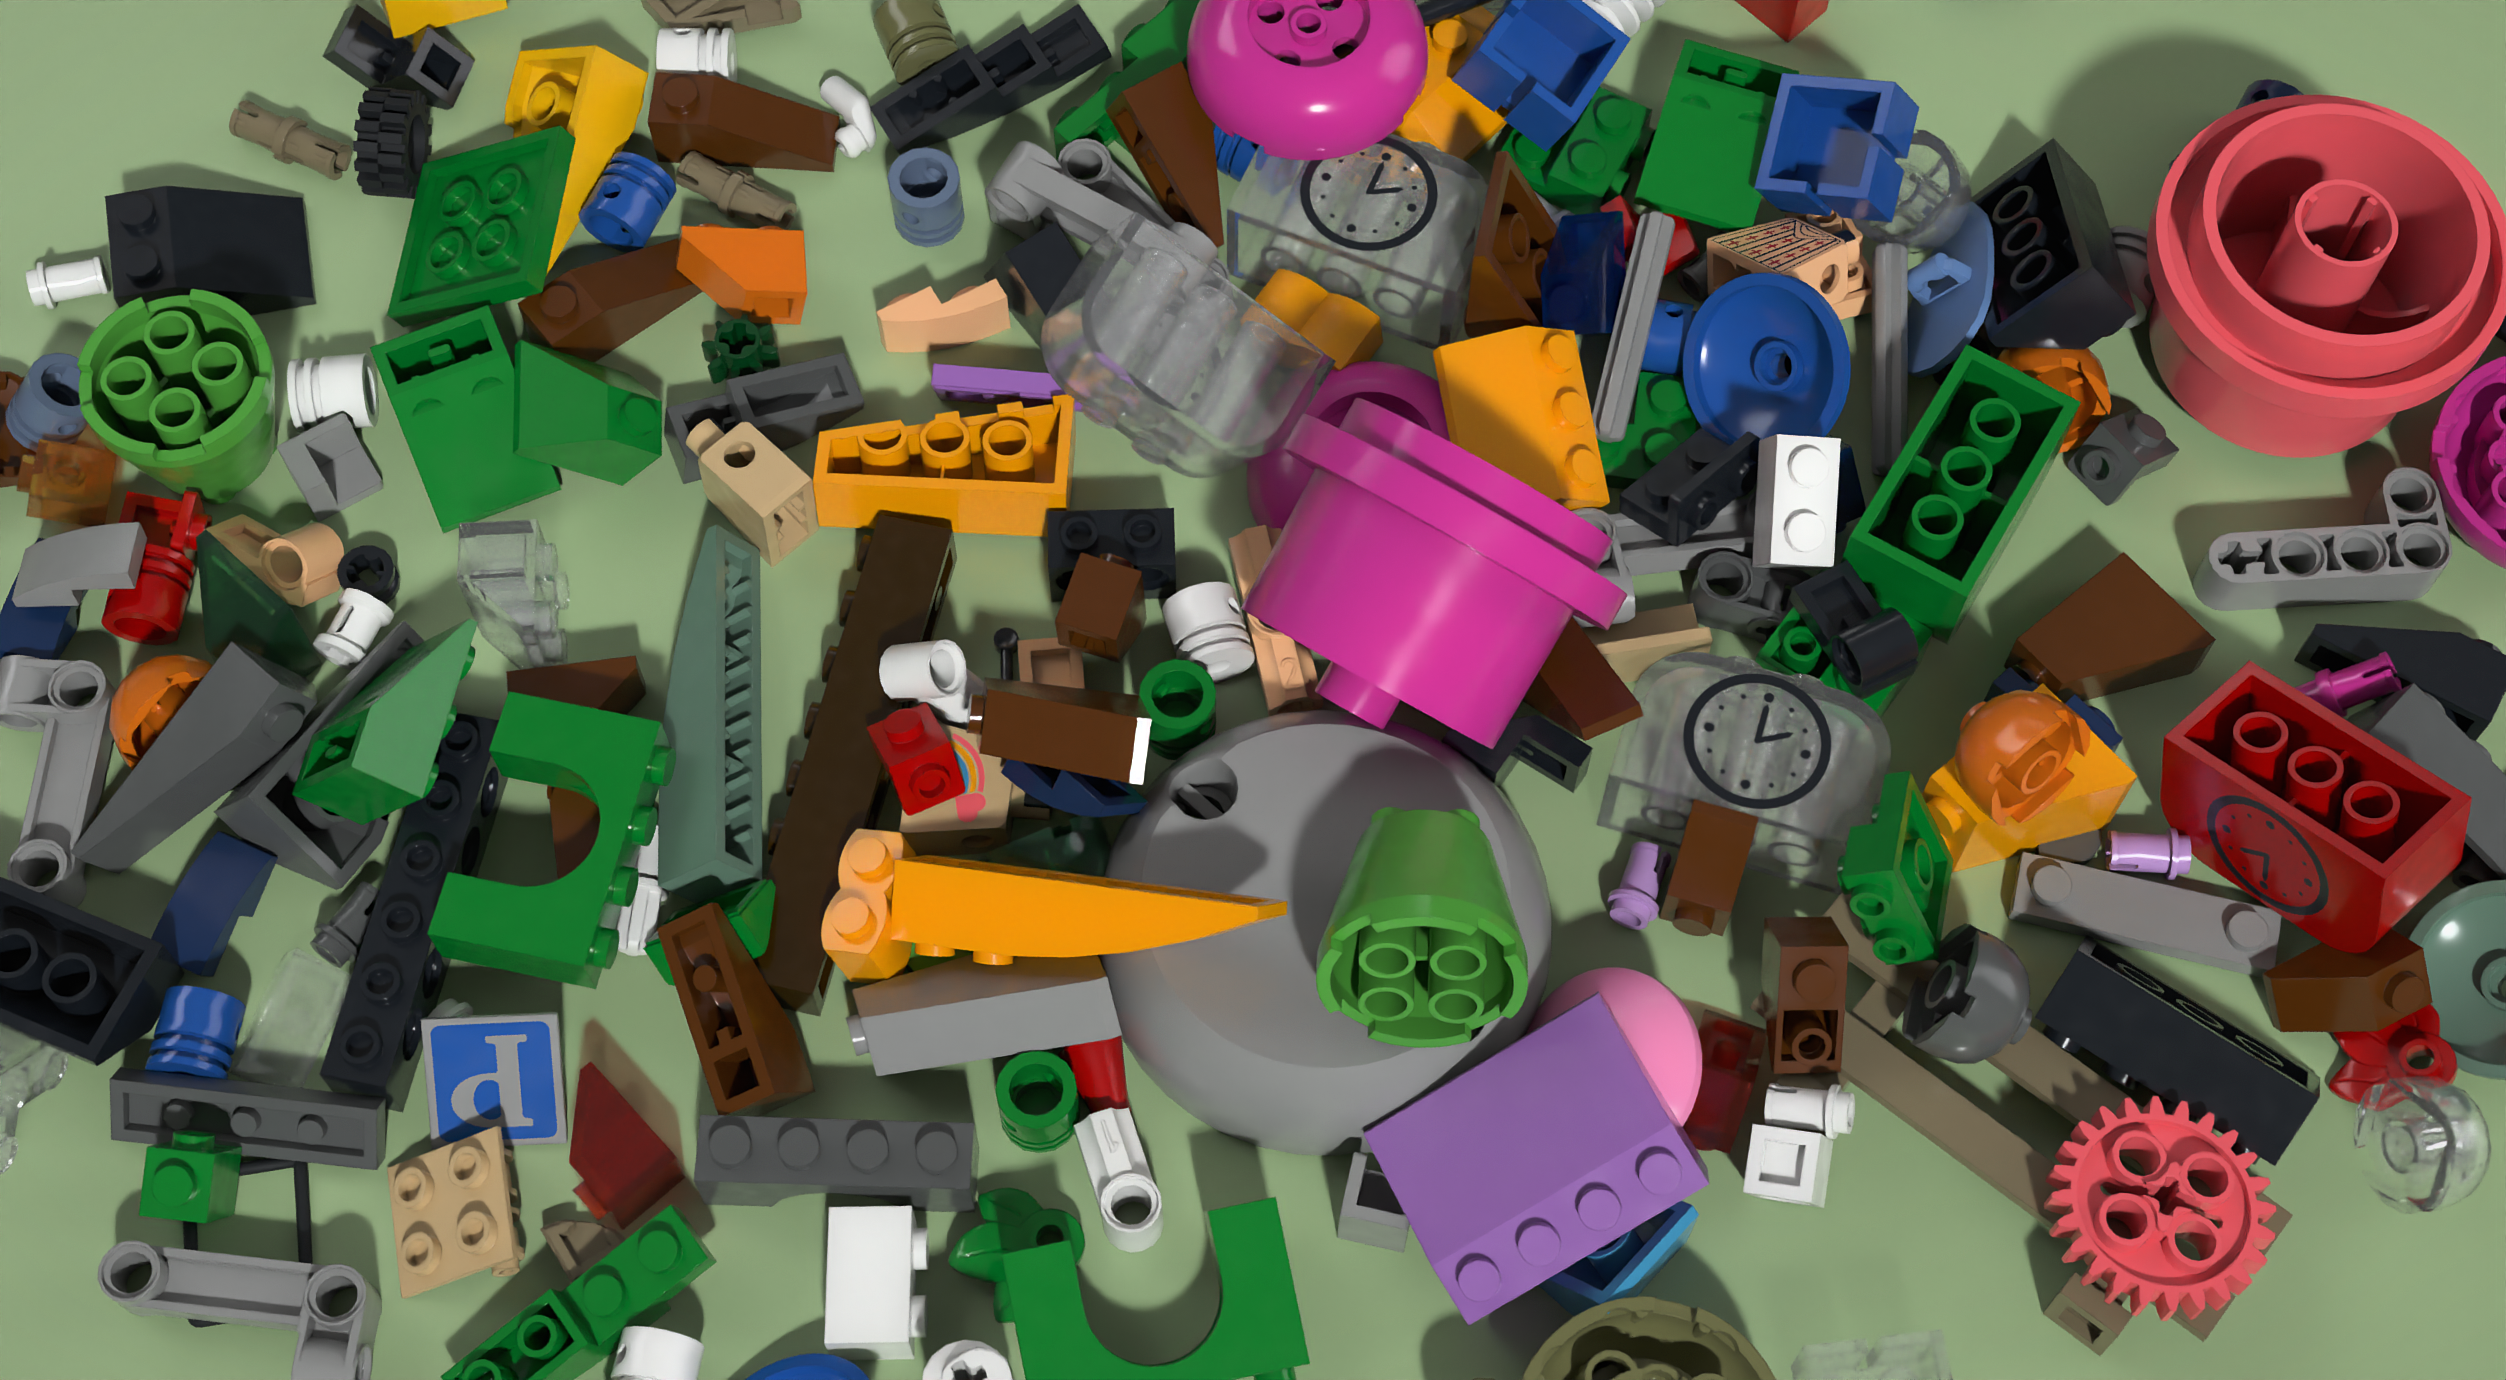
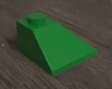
(583, 415)

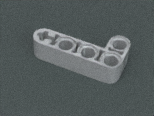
(2248, 574)

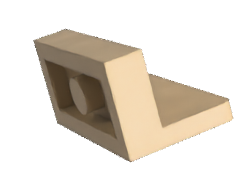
(1648, 638)

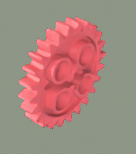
(2150, 1263)

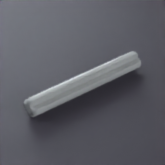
(1632, 326)
(1889, 355)

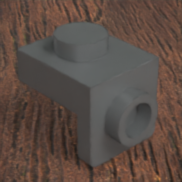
(2121, 453)

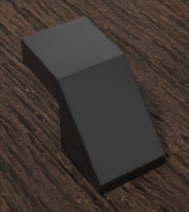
(419, 62)
(1533, 743)

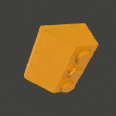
(1525, 410)

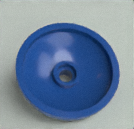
(1739, 354)

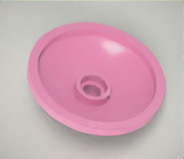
(1651, 1020)

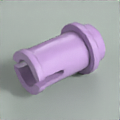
(2148, 852)
(1635, 899)

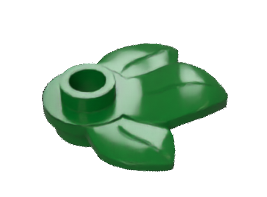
(1011, 1224)

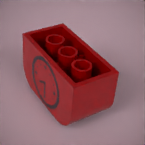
(2309, 810)

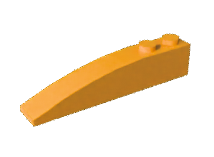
(1052, 913)

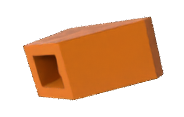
(747, 270)

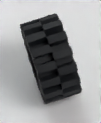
(391, 141)

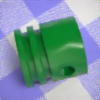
(1181, 707)
(1037, 1101)

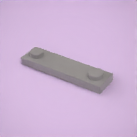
(2145, 915)

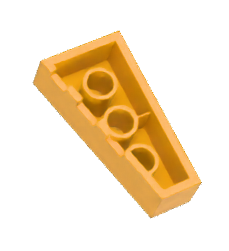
(953, 472)

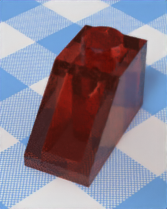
(1728, 1075)
(616, 1154)

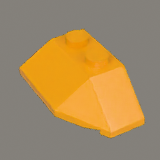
(1445, 111)

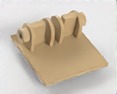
(455, 1213)

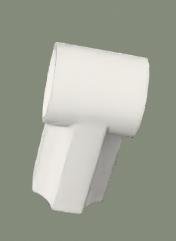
(931, 674)
(1120, 1176)

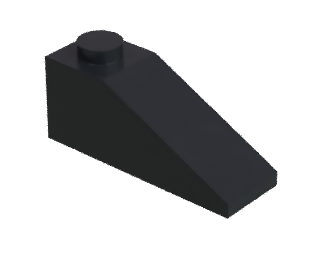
(2450, 666)

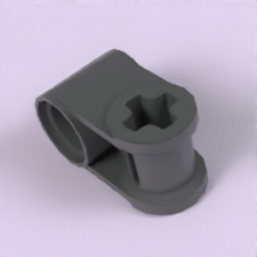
(1754, 597)

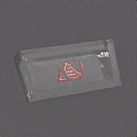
(291, 1021)

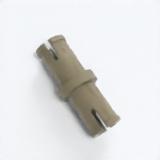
(290, 140)
(734, 192)

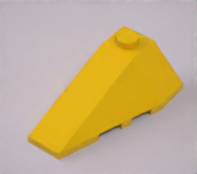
(592, 99)

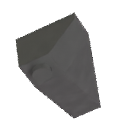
(214, 742)
(293, 829)

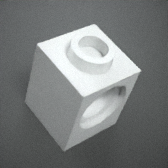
(1788, 1165)

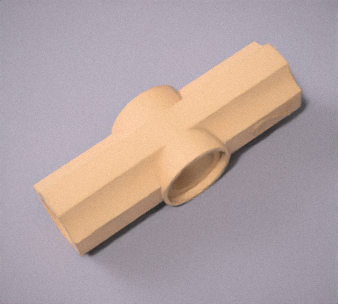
(1282, 663)

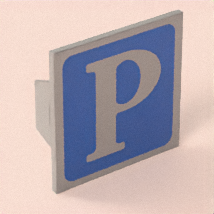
(494, 1075)

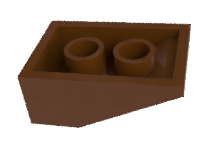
(1508, 254)

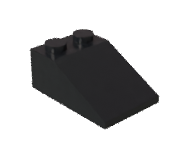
(213, 242)

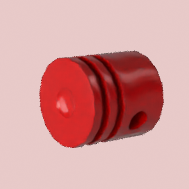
(157, 604)

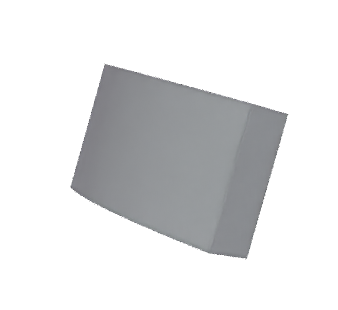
(80, 560)

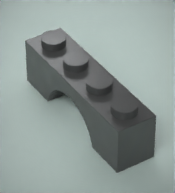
(784, 1157)

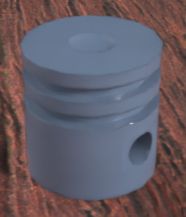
(926, 197)
(47, 403)

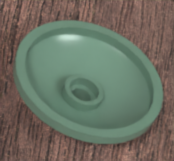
(2466, 971)

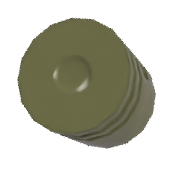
(913, 36)

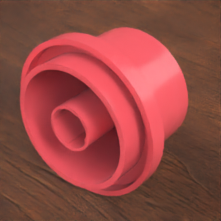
(2320, 272)

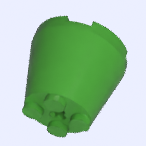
(183, 392)
(1422, 932)

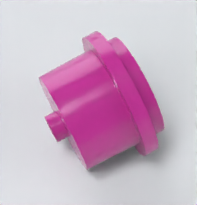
(1425, 573)

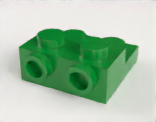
(1591, 158)
(1898, 874)

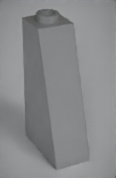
(982, 1011)

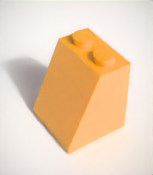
(2084, 806)

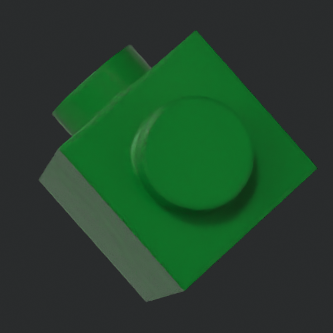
(190, 1178)

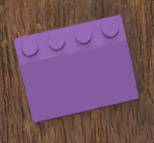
(1535, 1158)

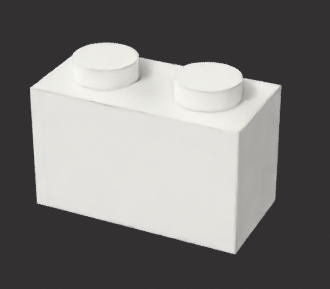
(1796, 502)
(873, 1283)

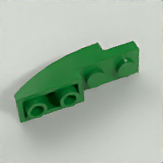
(1145, 52)
(583, 1323)

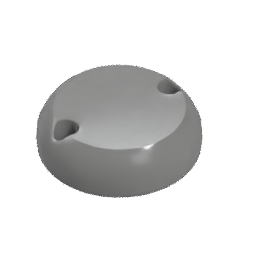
(1238, 1015)

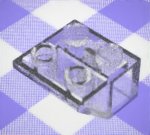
(514, 590)

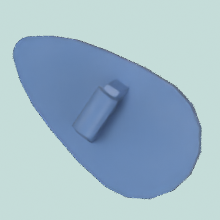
(1950, 295)

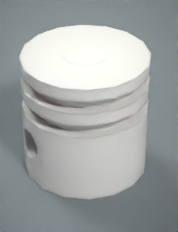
(696, 52)
(331, 388)
(1209, 629)
(656, 1355)

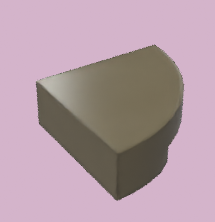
(580, 1244)

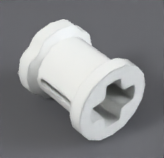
(353, 628)

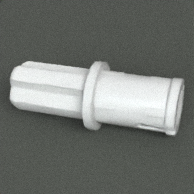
(640, 920)

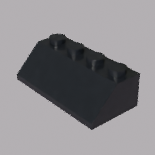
(2052, 257)
(77, 976)
(2178, 1050)

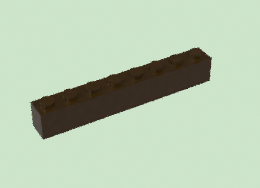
(841, 776)

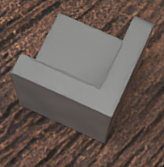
(330, 467)
(1371, 1209)

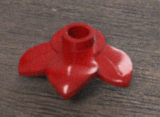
(2387, 1054)

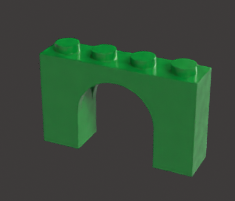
(567, 925)
(1253, 1331)

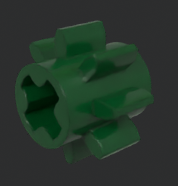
(740, 350)

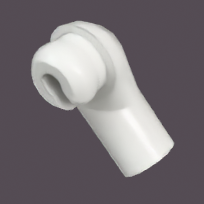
(856, 111)

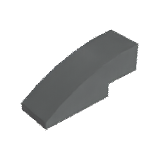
(780, 403)

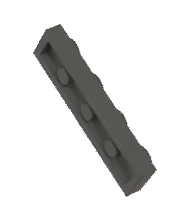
(250, 1115)

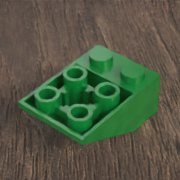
(1711, 138)
(457, 416)
(386, 739)

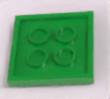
(482, 227)

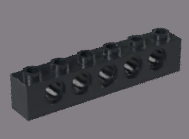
(398, 965)

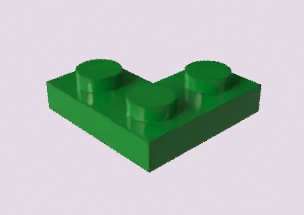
(1659, 426)

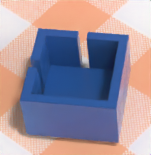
(1541, 64)
(1836, 146)

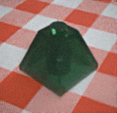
(247, 612)

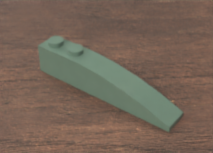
(714, 723)

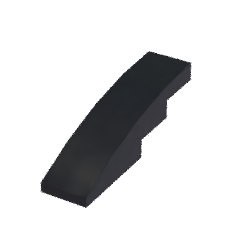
(982, 87)

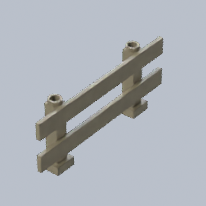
(1976, 1137)

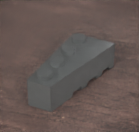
(2422, 731)

